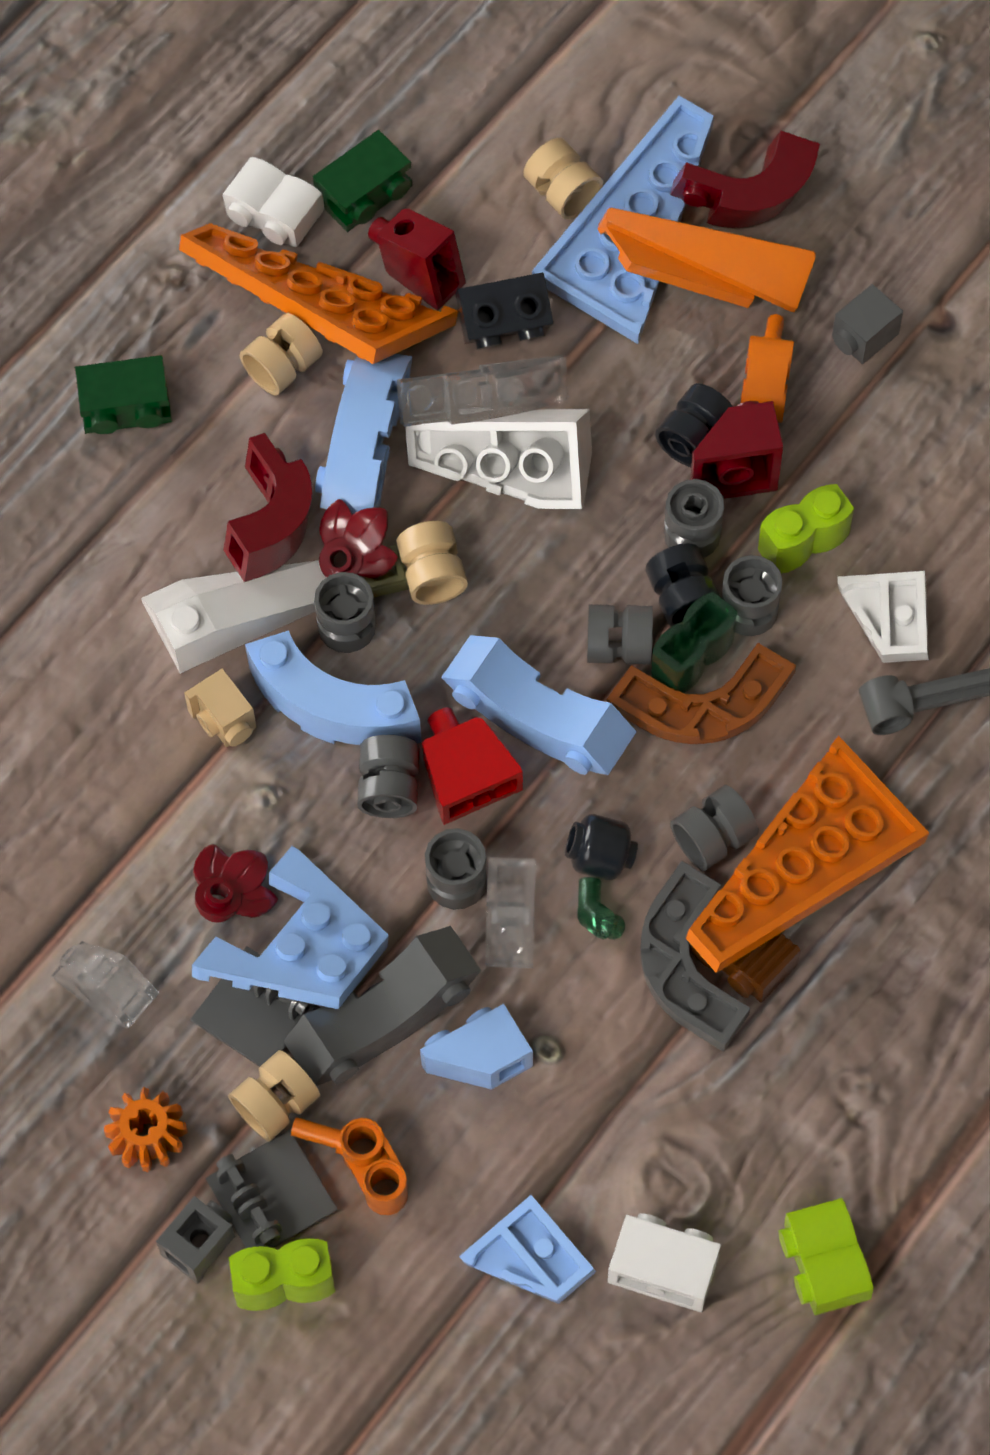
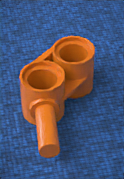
(768, 366)
(367, 1168)

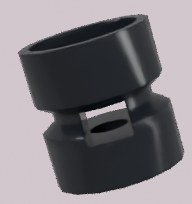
(691, 422)
(680, 579)

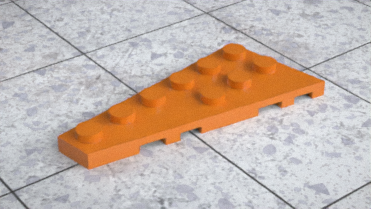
(326, 298)
(816, 848)

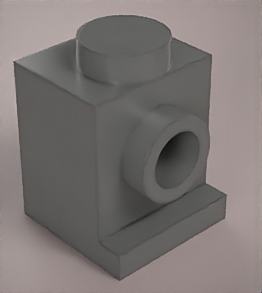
(195, 1219)

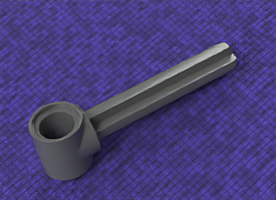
(892, 703)

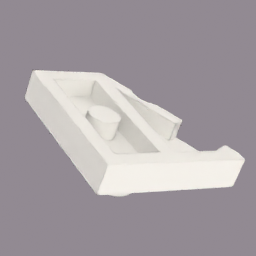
(890, 612)

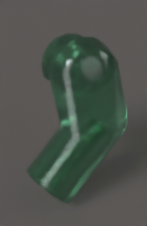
(595, 915)

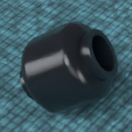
(601, 847)

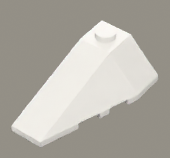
(221, 611)

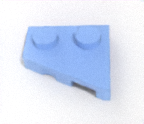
(530, 1254)

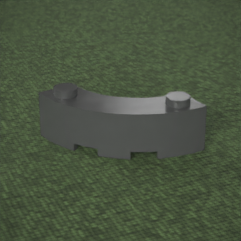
(414, 990)

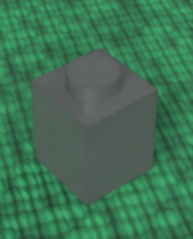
(866, 324)

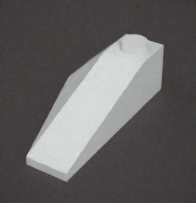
(523, 455)

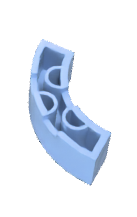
(363, 419)
(507, 692)
(325, 704)

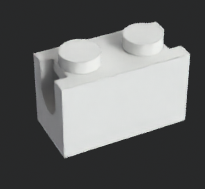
(664, 1261)

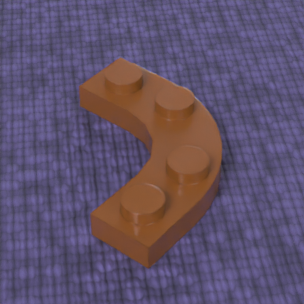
(709, 715)

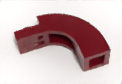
(755, 198)
(274, 533)

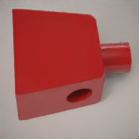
(467, 765)

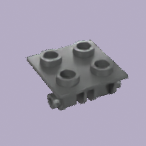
(250, 1020)
(271, 1192)

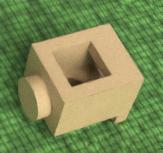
(221, 709)

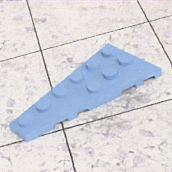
(586, 264)

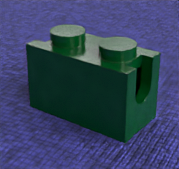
(363, 180)
(123, 394)

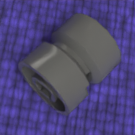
(694, 515)
(754, 590)
(345, 612)
(636, 634)
(388, 776)
(710, 830)
(456, 868)

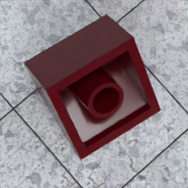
(741, 451)

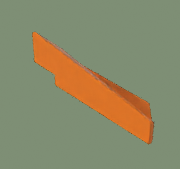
(709, 260)

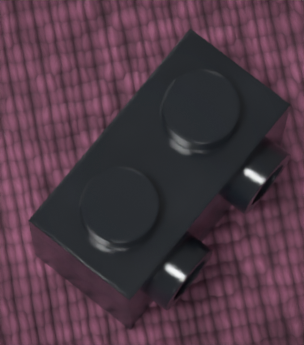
(504, 310)

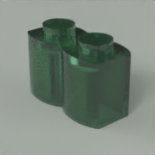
(697, 642)

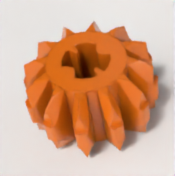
(131, 1121)

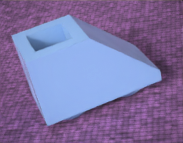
(480, 1052)

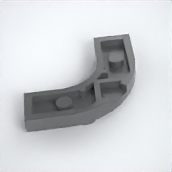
(669, 968)

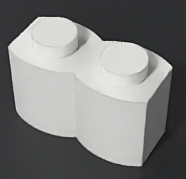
(273, 202)

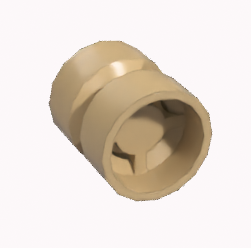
(561, 177)
(287, 349)
(431, 562)
(260, 1105)

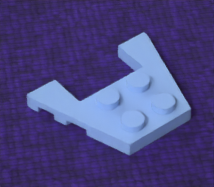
(318, 951)

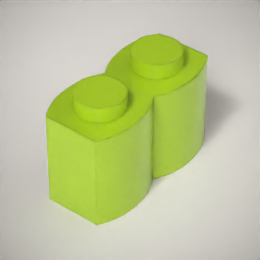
(806, 528)
(827, 1256)
(269, 1276)

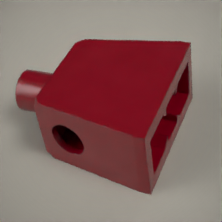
(420, 255)

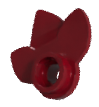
(359, 537)
(234, 878)

